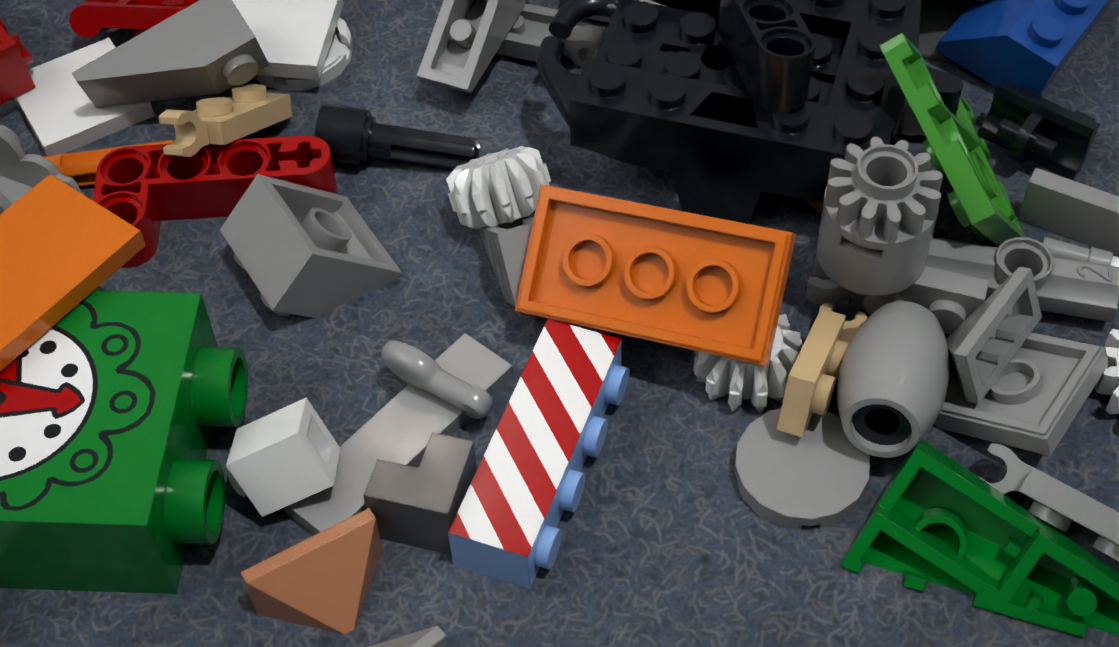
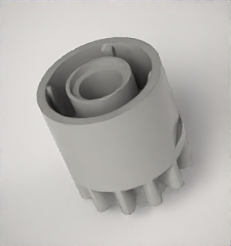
(878, 218)

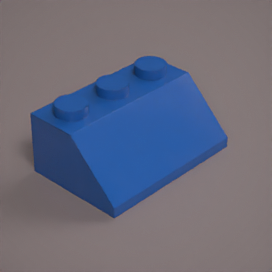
(1020, 38)

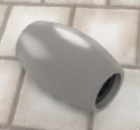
(893, 379)

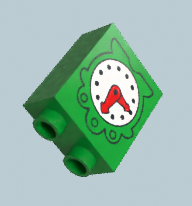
(112, 444)

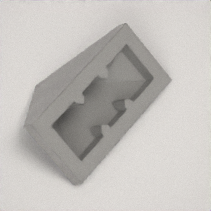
(994, 334)

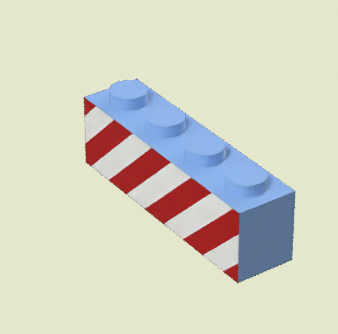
(537, 455)

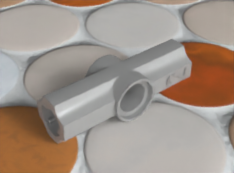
(1060, 283)

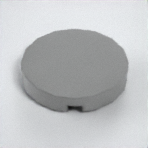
(800, 478)

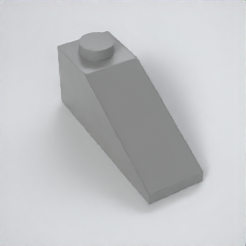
(466, 40)
(183, 56)

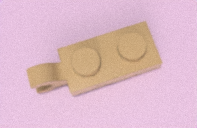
(225, 119)
(816, 369)

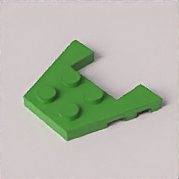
(954, 148)

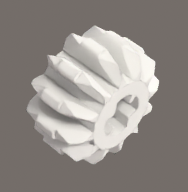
(497, 187)
(749, 379)

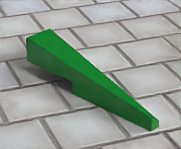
(966, 535)

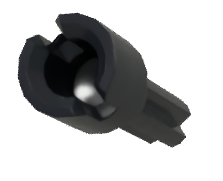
(357, 137)

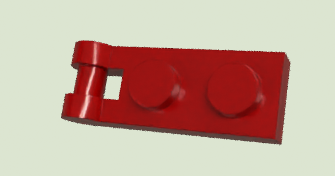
(137, 15)

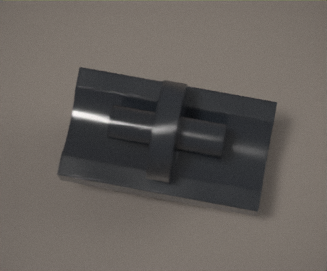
(1038, 130)

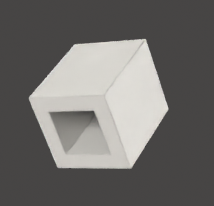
(283, 458)

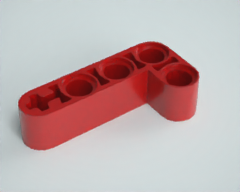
(155, 187)

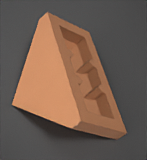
(320, 578)

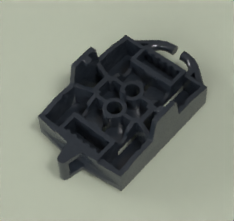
(696, 116)

